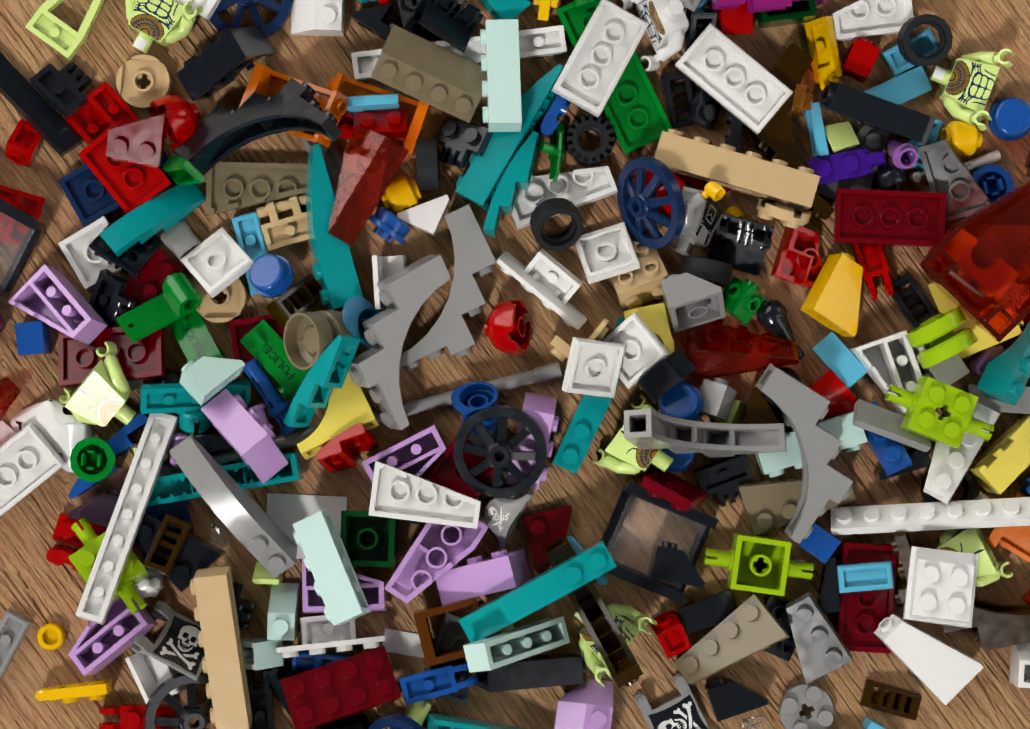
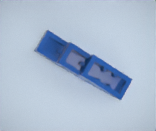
(120, 443)

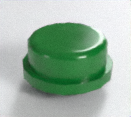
(92, 459)

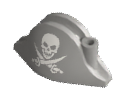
(504, 514)

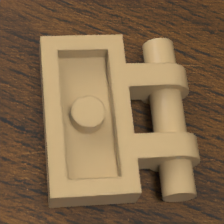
(286, 230)

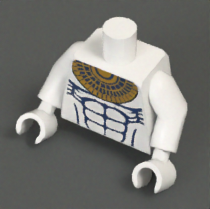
(665, 27)

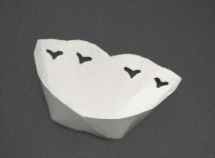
(58, 428)

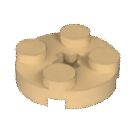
(133, 71)
(791, 216)
(229, 309)

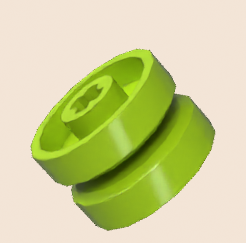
(940, 336)

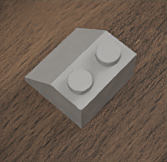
(691, 301)

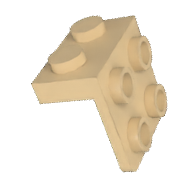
(641, 284)
(561, 349)

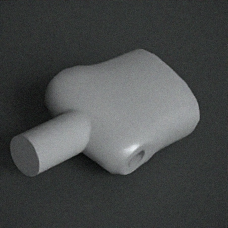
(180, 239)

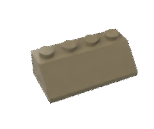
(430, 73)

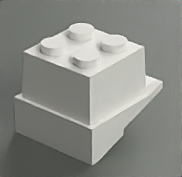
(941, 587)

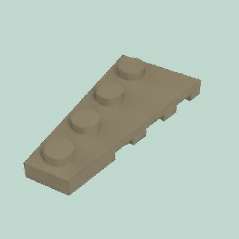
(250, 184)
(774, 503)
(739, 635)

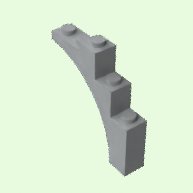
(450, 329)
(387, 330)
(658, 431)
(817, 447)

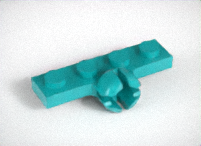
(176, 399)

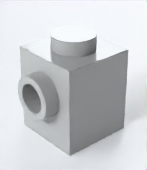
(717, 398)

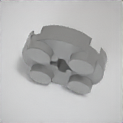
(813, 696)

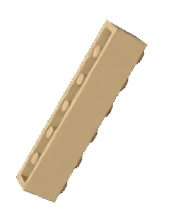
(736, 170)
(222, 648)

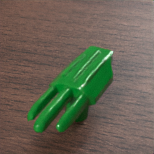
(555, 150)

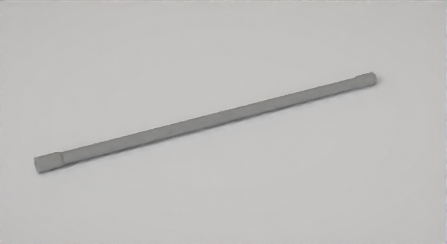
(537, 375)

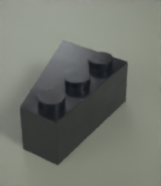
(223, 60)
(194, 555)

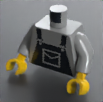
(702, 216)

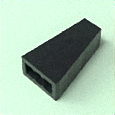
(877, 112)
(534, 672)

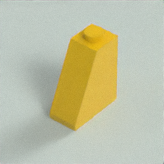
(836, 295)

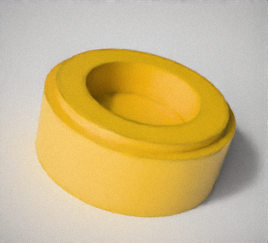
(51, 636)

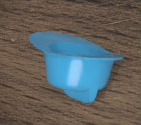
(355, 313)

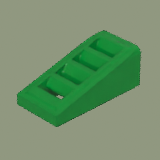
(182, 171)

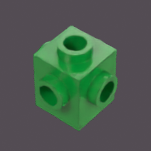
(742, 299)

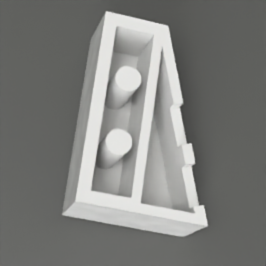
(890, 362)

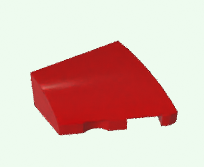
(798, 257)
(835, 391)

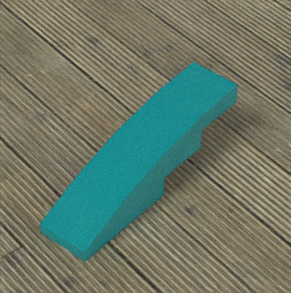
(515, 177)
(152, 216)
(325, 374)

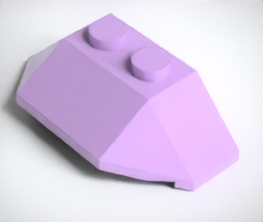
(586, 706)

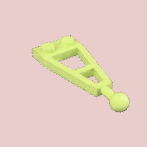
(59, 34)

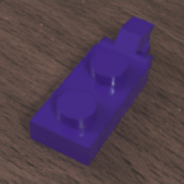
(845, 165)

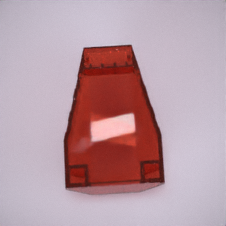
(987, 263)

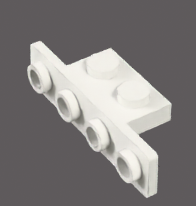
(549, 282)
(319, 634)

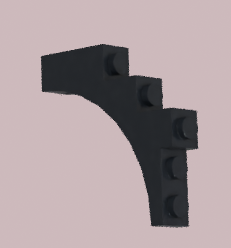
(256, 118)

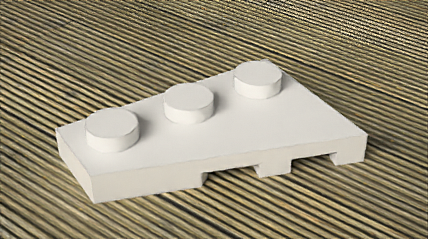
(871, 18)

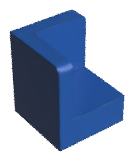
(33, 338)
(820, 543)

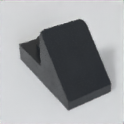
(374, 19)
(666, 375)

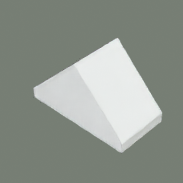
(426, 215)

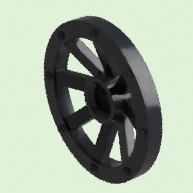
(502, 445)
(185, 713)

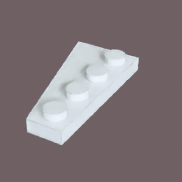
(579, 187)
(951, 464)
(415, 499)

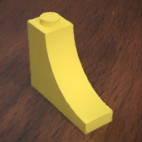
(984, 339)
(345, 409)

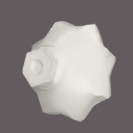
(151, 585)

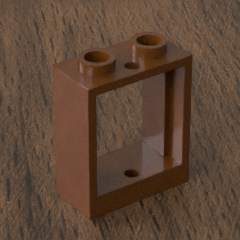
(425, 635)

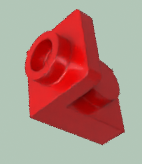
(23, 144)
(671, 634)

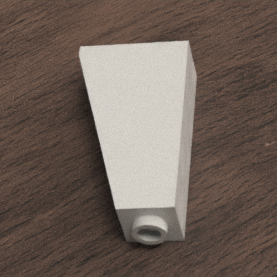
(934, 662)

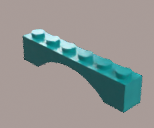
(1008, 373)

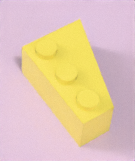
(1004, 458)

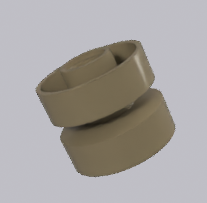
(310, 334)

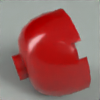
(181, 117)
(508, 328)

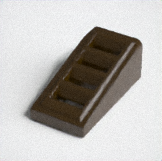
(281, 308)
(172, 559)
(913, 706)

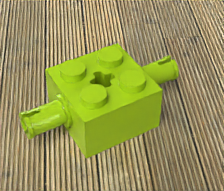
(953, 402)
(85, 558)
(770, 577)

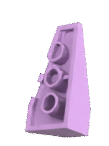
(431, 556)

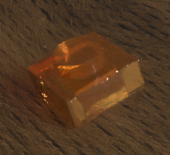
(802, 100)

